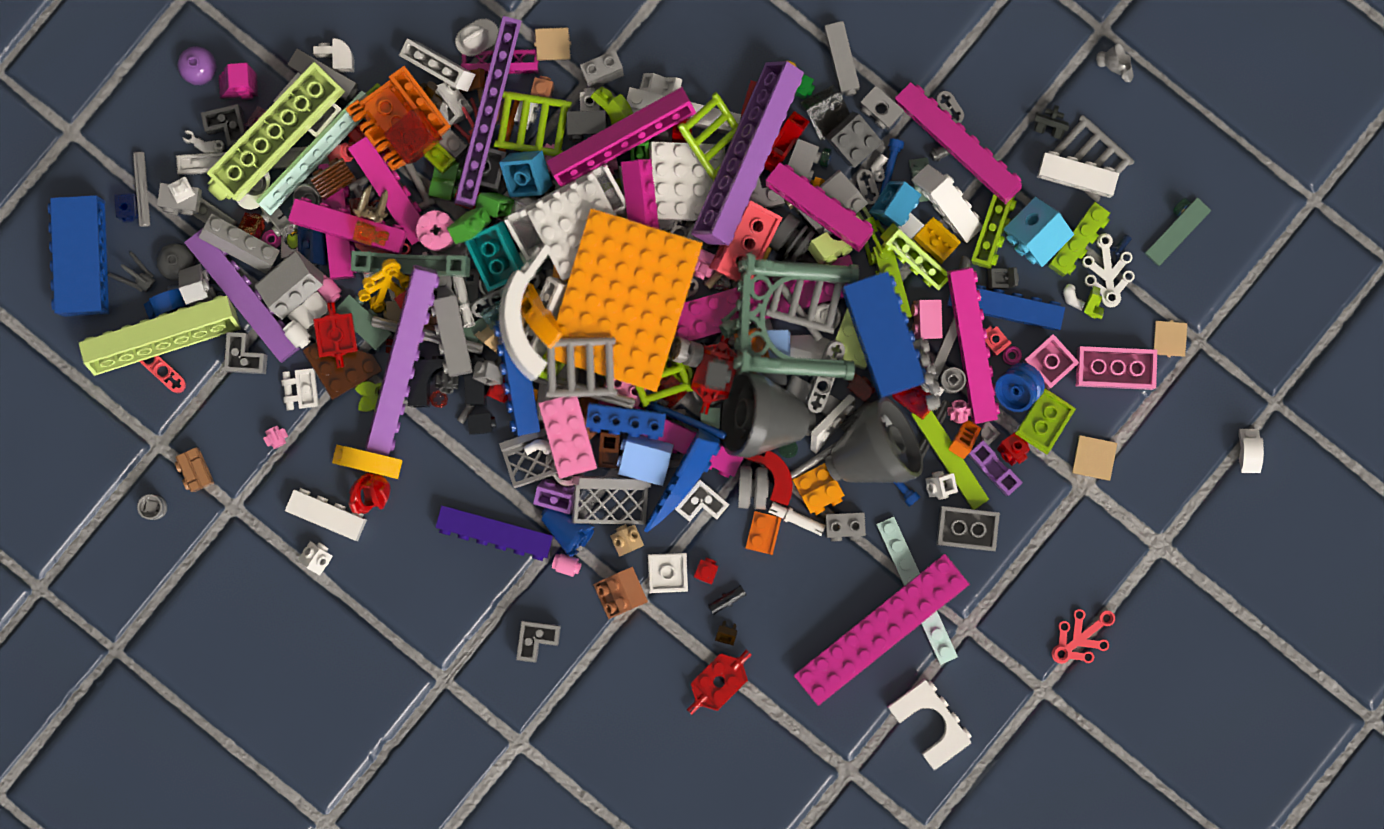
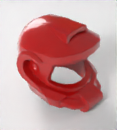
(376, 493)

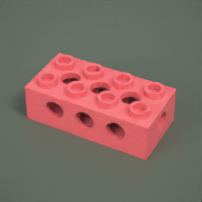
(757, 240)

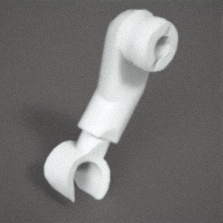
(205, 147)

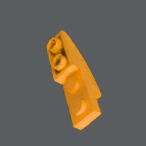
(538, 317)

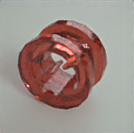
(434, 395)

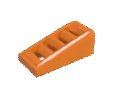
(964, 440)

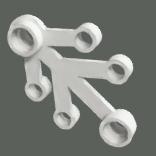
(1108, 273)

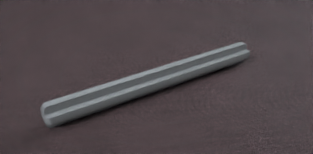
(429, 335)
(618, 399)

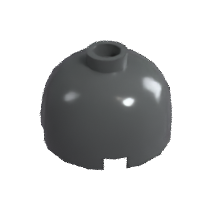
(174, 258)

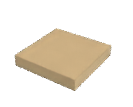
(1094, 458)

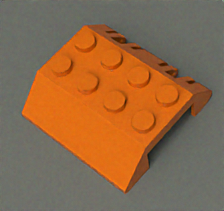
(388, 106)

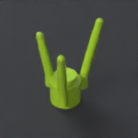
(875, 224)

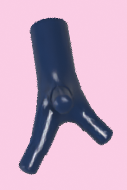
(1120, 247)

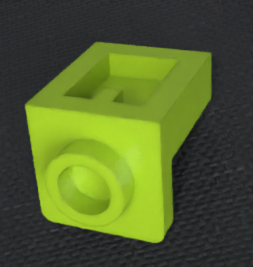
(1092, 304)

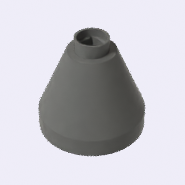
(762, 416)
(877, 447)

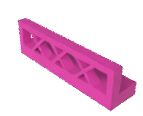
(515, 68)

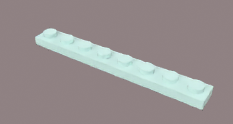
(309, 159)
(907, 571)

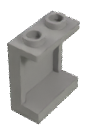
(602, 70)

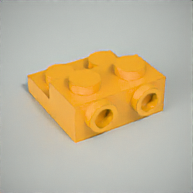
(818, 489)

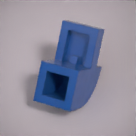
(164, 303)

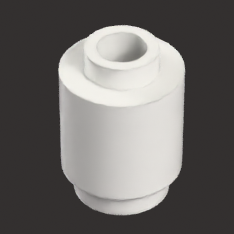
(297, 334)

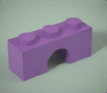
(995, 470)

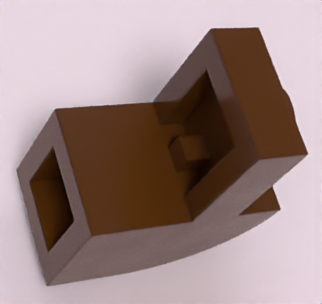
(609, 449)

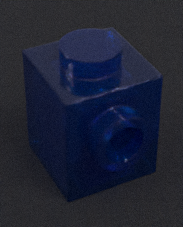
(126, 207)

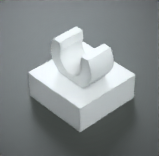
(181, 189)

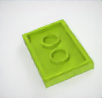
(1045, 421)

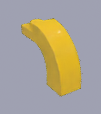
(367, 461)

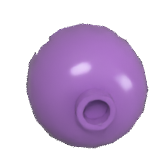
(196, 65)

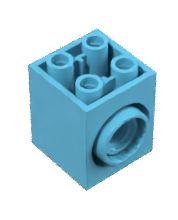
(1038, 232)

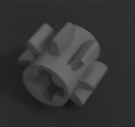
(446, 383)

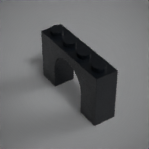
(425, 371)

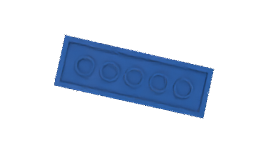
(79, 256)
(884, 334)

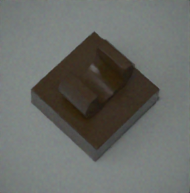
(725, 634)

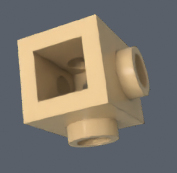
(626, 539)

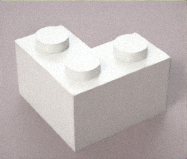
(701, 497)

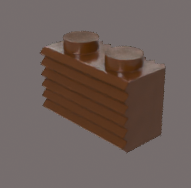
(332, 178)

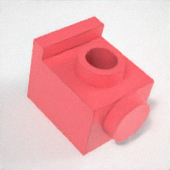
(998, 347)

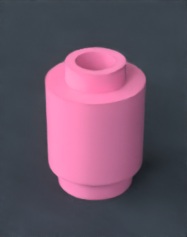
(329, 290)
(566, 564)

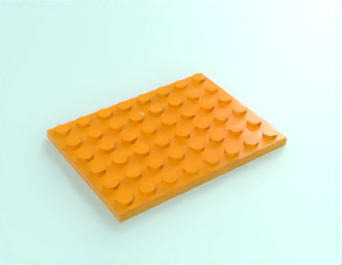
(628, 287)

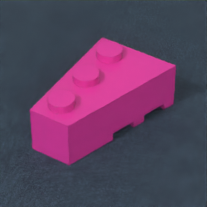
(238, 81)

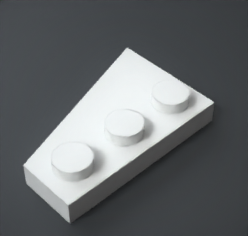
(829, 425)

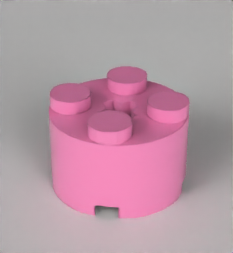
(427, 224)

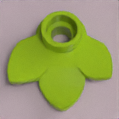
(369, 395)

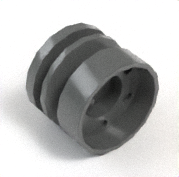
(791, 238)

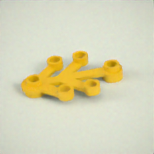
(389, 269)

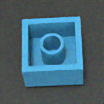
(526, 173)
(895, 203)

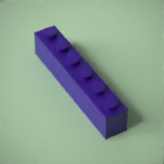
(494, 532)

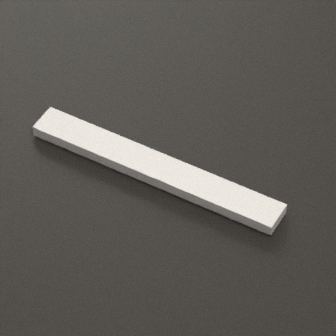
(204, 162)

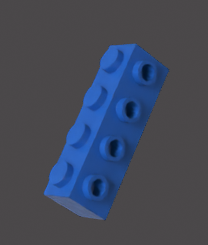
(627, 420)

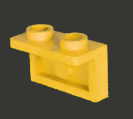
(937, 240)

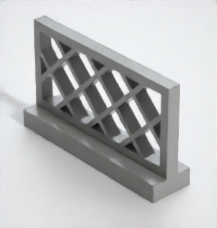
(515, 446)
(609, 482)

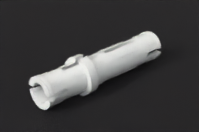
(463, 302)
(796, 518)

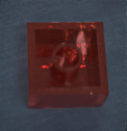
(413, 136)

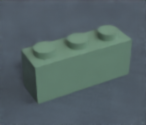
(362, 322)

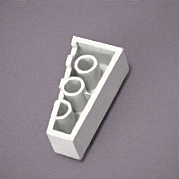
(948, 202)

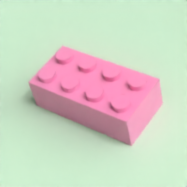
(1116, 368)
(567, 436)

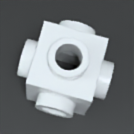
(941, 485)
(315, 557)

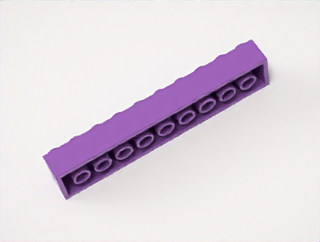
(747, 153)

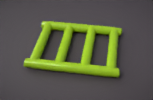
(527, 99)
(694, 143)
(685, 386)

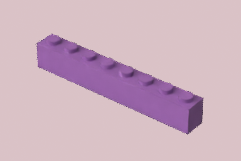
(242, 296)

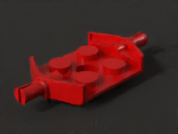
(717, 351)
(714, 697)

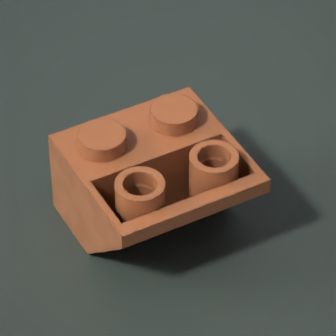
(620, 593)

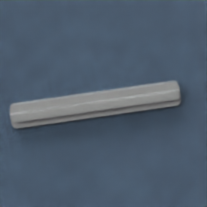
(141, 189)

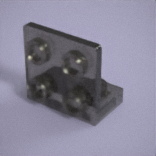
(825, 110)

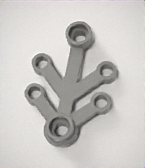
(932, 400)

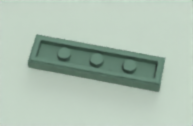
(1178, 232)

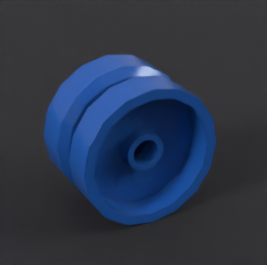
(1019, 387)

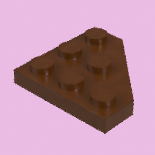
(337, 381)

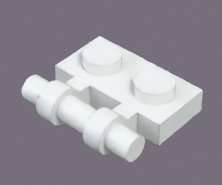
(306, 389)

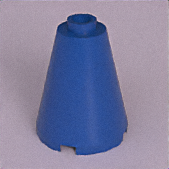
(567, 534)

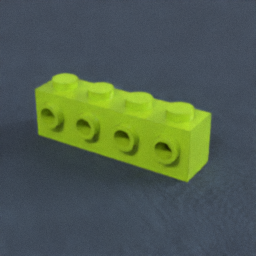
(992, 231)
(1083, 234)
(914, 255)
(888, 262)

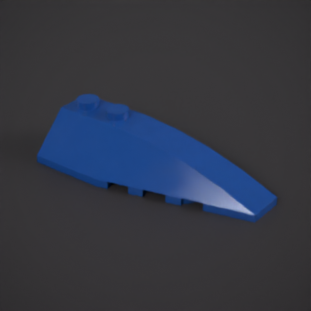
(686, 475)

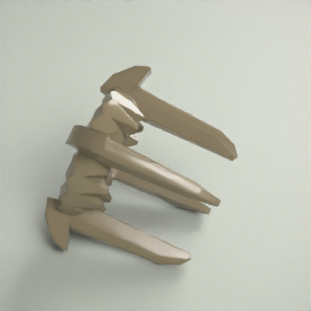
(370, 212)

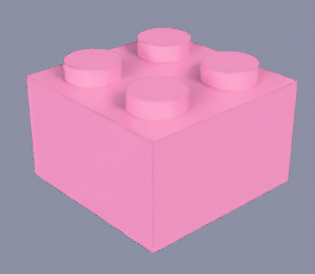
(1051, 361)

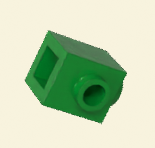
(805, 88)

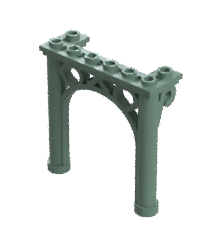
(751, 361)

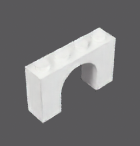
(953, 739)

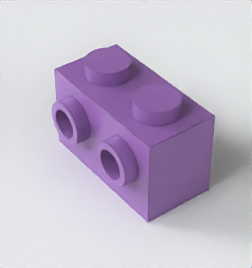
(554, 496)

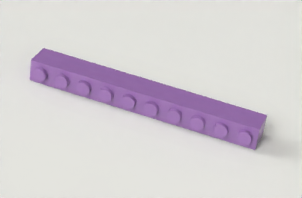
(487, 112)
(401, 360)

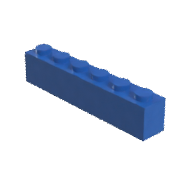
(1019, 309)
(519, 391)

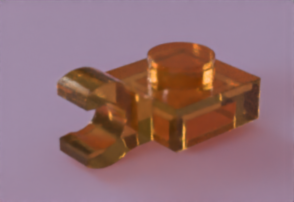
(367, 234)

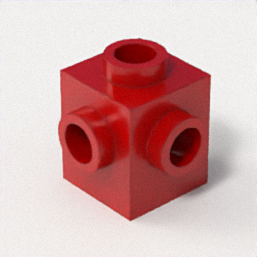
(1014, 449)

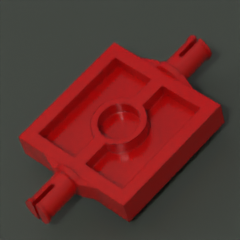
(335, 335)

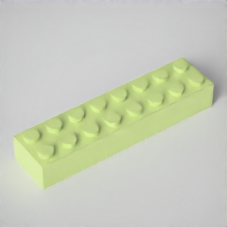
(276, 132)
(159, 335)

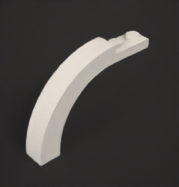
(510, 317)

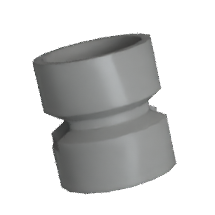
(686, 352)
(952, 380)
(152, 507)

